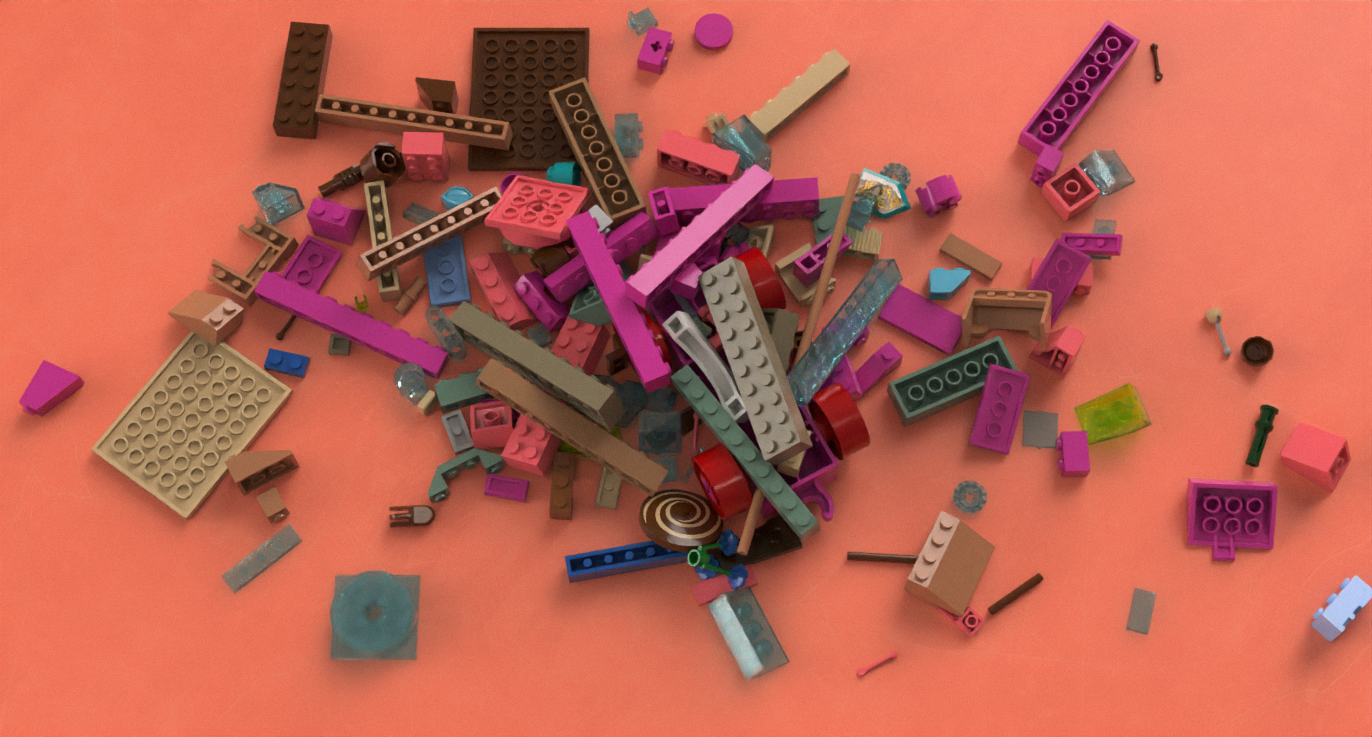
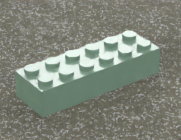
(947, 381)

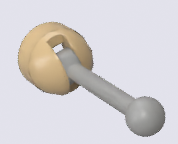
(1214, 316)

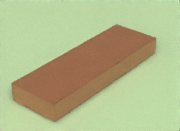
(970, 256)

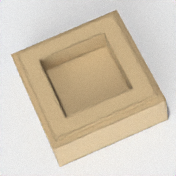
(427, 403)

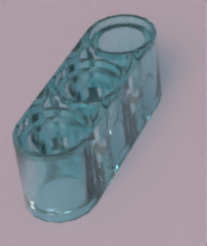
(450, 341)

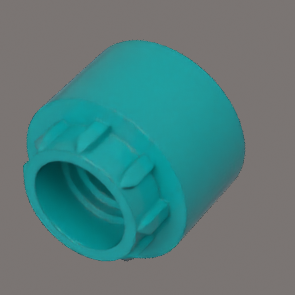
(564, 173)

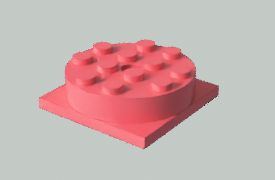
(536, 211)

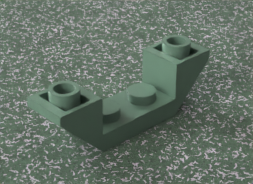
(491, 462)

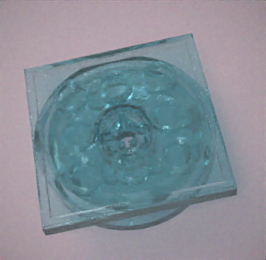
(390, 634)

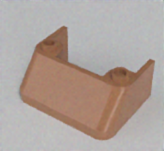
(1008, 310)

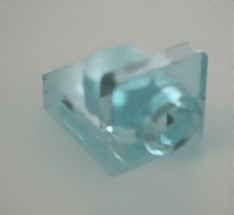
(641, 21)

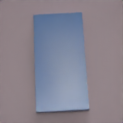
(447, 274)

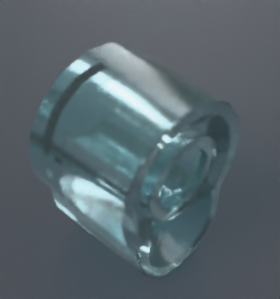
(411, 382)

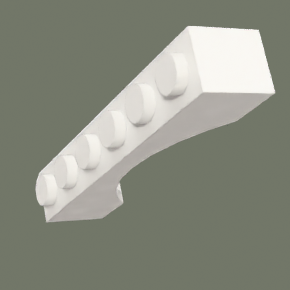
(696, 345)

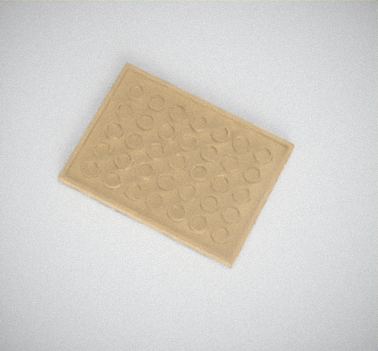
(190, 422)

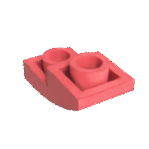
(968, 623)

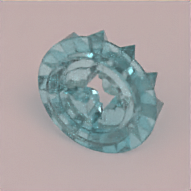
(899, 171)
(970, 487)

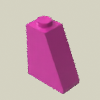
(49, 388)

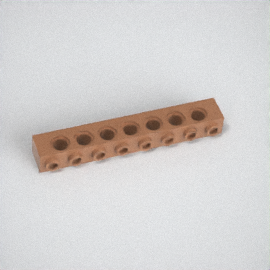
(427, 235)

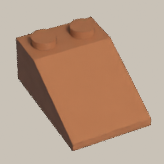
(208, 315)
(258, 468)

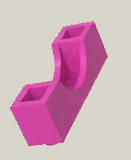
(688, 283)

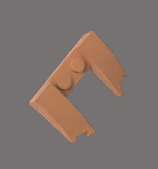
(276, 247)

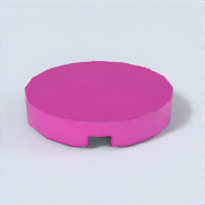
(713, 31)

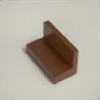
(618, 359)

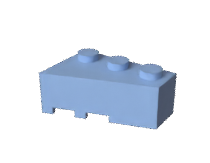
(1342, 608)

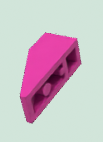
(809, 266)
(878, 367)

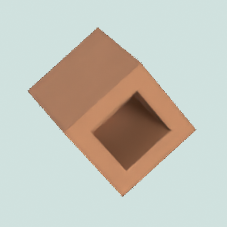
(273, 505)

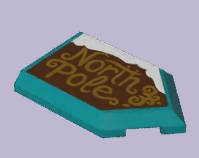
(892, 195)

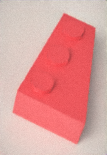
(1060, 351)

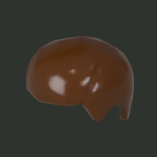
(1257, 351)

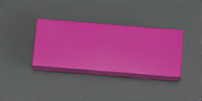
(1094, 243)

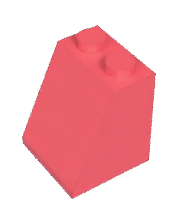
(1316, 455)

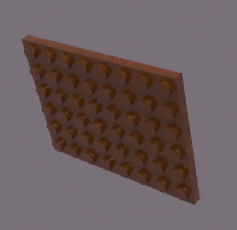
(512, 85)

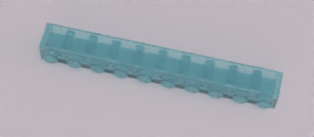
(843, 330)

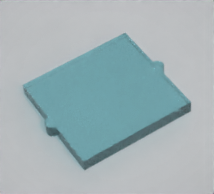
(1040, 429)

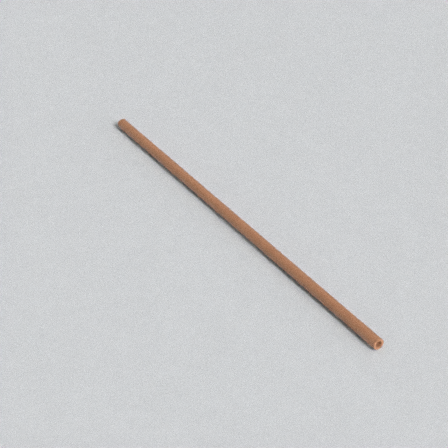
(807, 335)

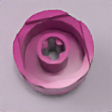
(939, 194)

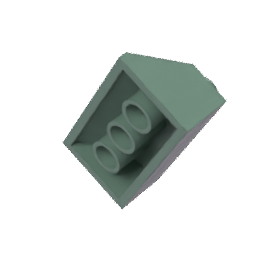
(588, 304)

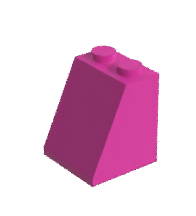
(335, 220)

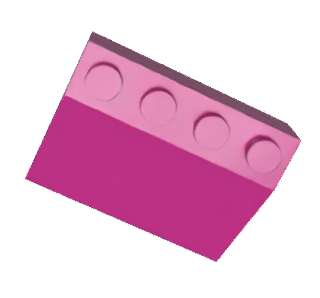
(1245, 502)

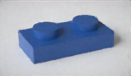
(286, 363)

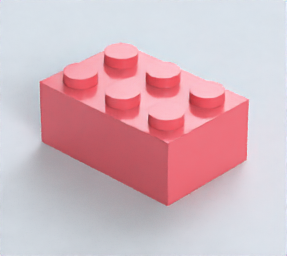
(425, 156)

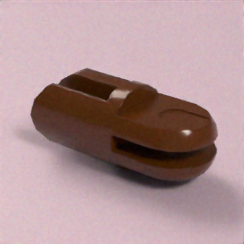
(417, 515)

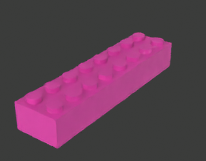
(1079, 89)
(785, 201)

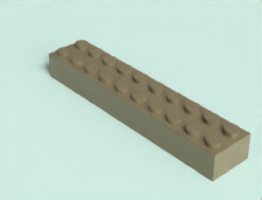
(754, 361)
(538, 364)

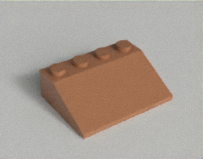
(949, 564)

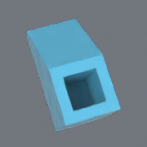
(946, 283)

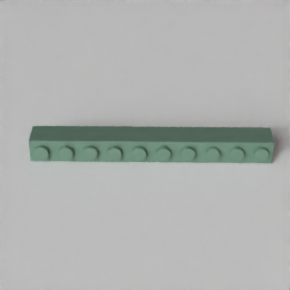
(746, 453)

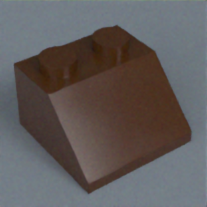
(438, 94)

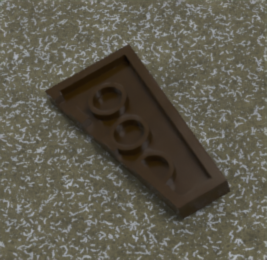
(768, 541)

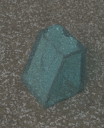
(746, 142)

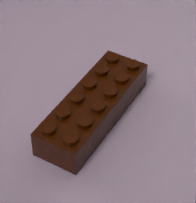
(302, 80)

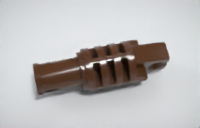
(342, 180)

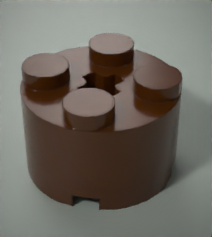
(382, 164)
(549, 259)

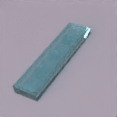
(261, 558)

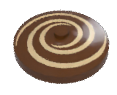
(680, 520)

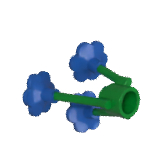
(708, 566)

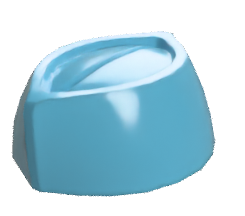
(455, 196)

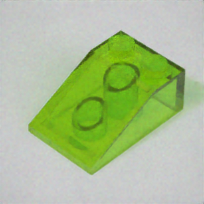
(1113, 414)

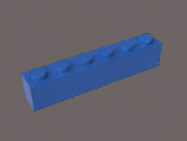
(621, 560)

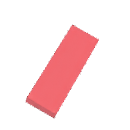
(712, 588)

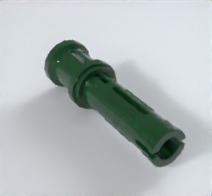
(1263, 428)

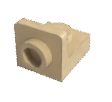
(715, 122)

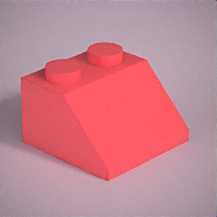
(491, 424)

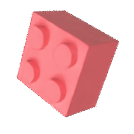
(1070, 192)

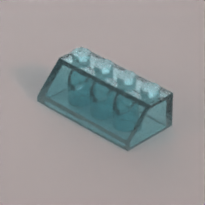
(747, 633)

